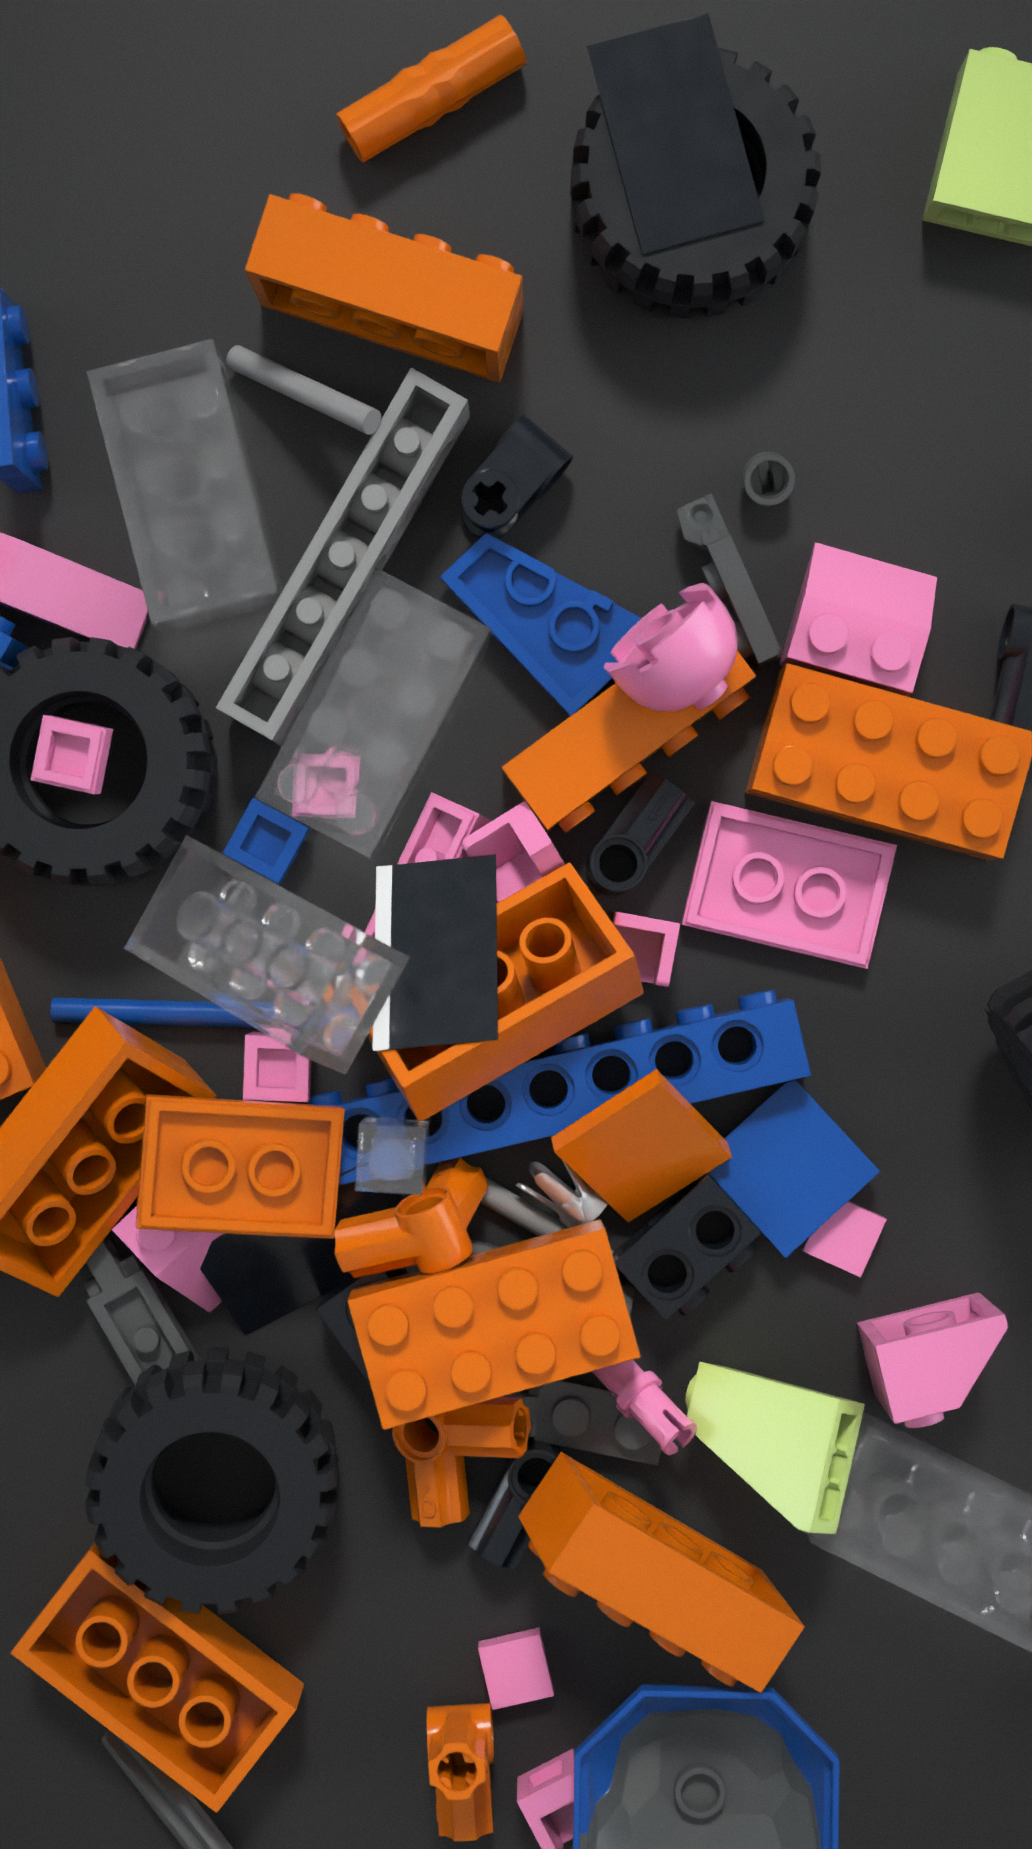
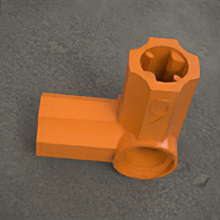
(418, 1231)
(437, 1459)
(459, 1767)

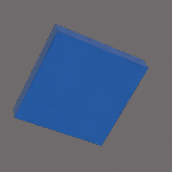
(791, 1167)

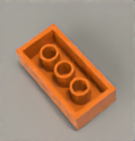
(386, 286)
(891, 763)
(555, 975)
(77, 1147)
(493, 1324)
(658, 1575)
(161, 1678)

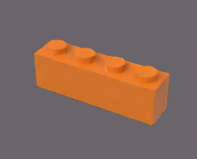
(606, 747)

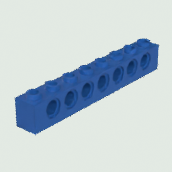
(774, 1058)

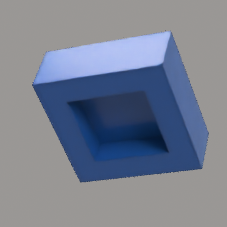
(266, 841)

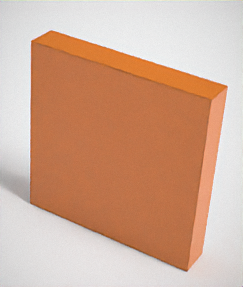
(641, 1146)

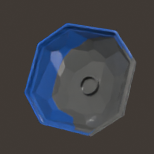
(705, 1774)

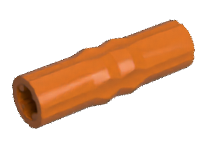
(431, 88)

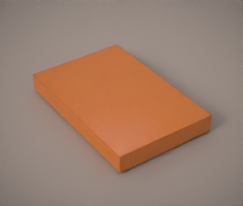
(239, 1167)

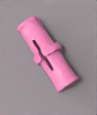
(641, 1397)

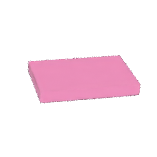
(788, 884)

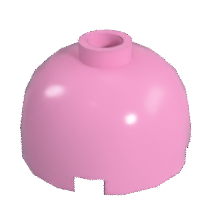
(677, 653)

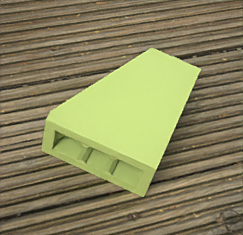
(987, 150)
(779, 1439)

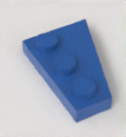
(21, 449)
(541, 619)

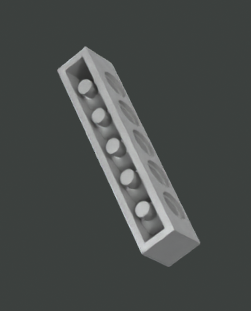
(343, 555)

